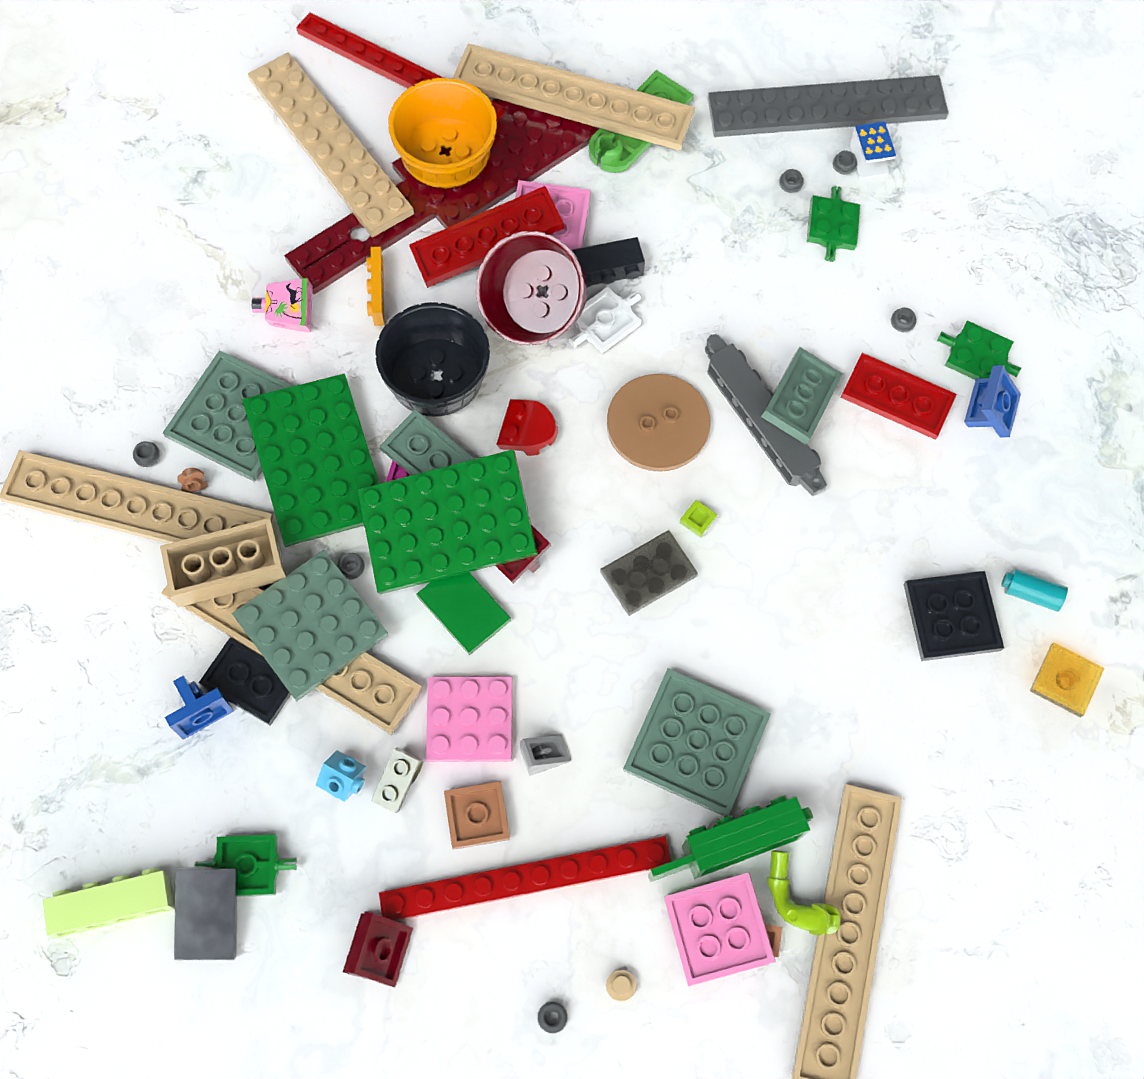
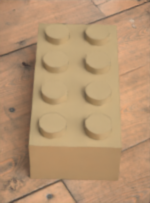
(223, 562)

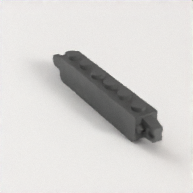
(749, 399)

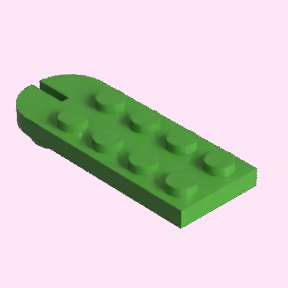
(620, 151)

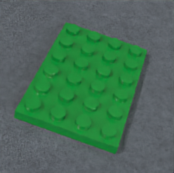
(311, 457)
(447, 522)

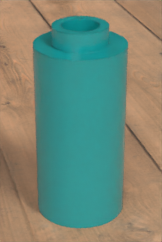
(1034, 589)

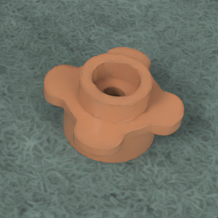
(192, 480)

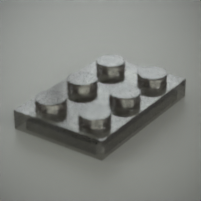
(648, 572)

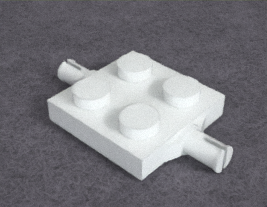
(606, 320)

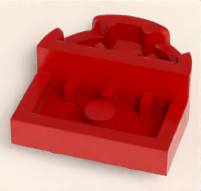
(527, 427)

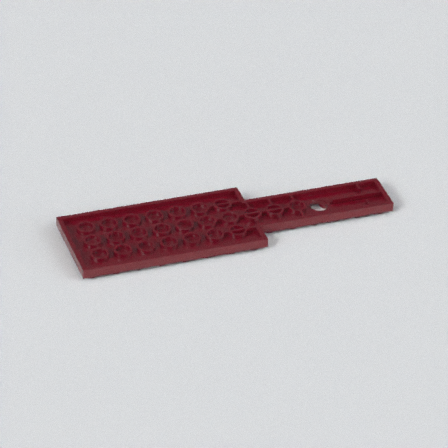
(523, 149)

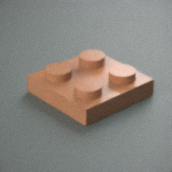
(476, 815)

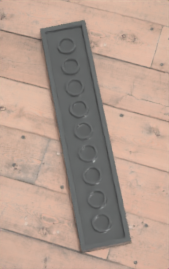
(827, 105)

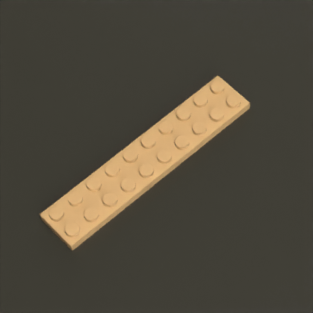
(575, 96)
(331, 145)
(118, 501)
(362, 686)
(846, 959)

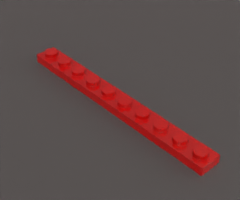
(368, 54)
(524, 879)

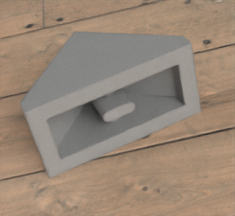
(543, 753)

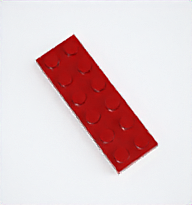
(469, 241)

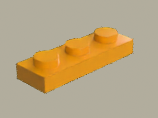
(375, 286)

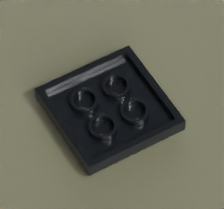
(953, 616)

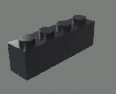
(611, 261)

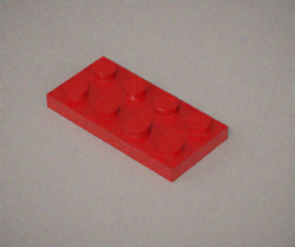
(898, 396)

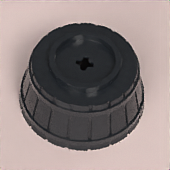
(428, 340)

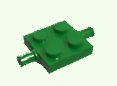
(833, 223)
(978, 350)
(256, 862)

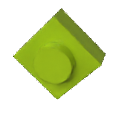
(698, 518)

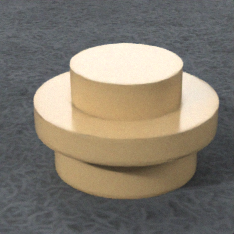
(621, 985)

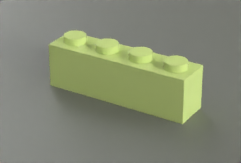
(108, 903)

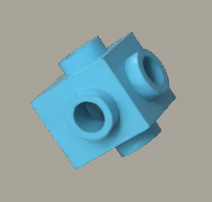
(341, 776)

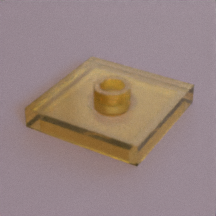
(1067, 679)

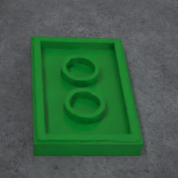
(464, 610)

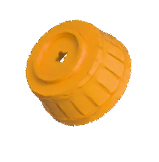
(442, 115)

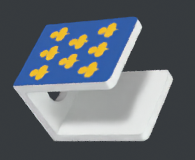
(871, 148)

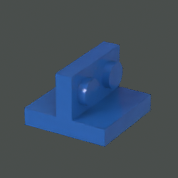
(994, 402)
(199, 708)

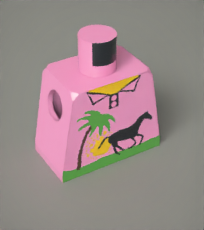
(287, 305)

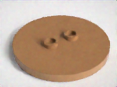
(658, 422)

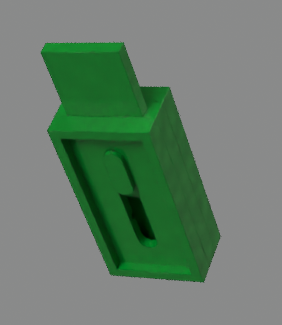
(739, 838)

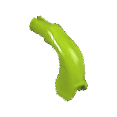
(815, 918)

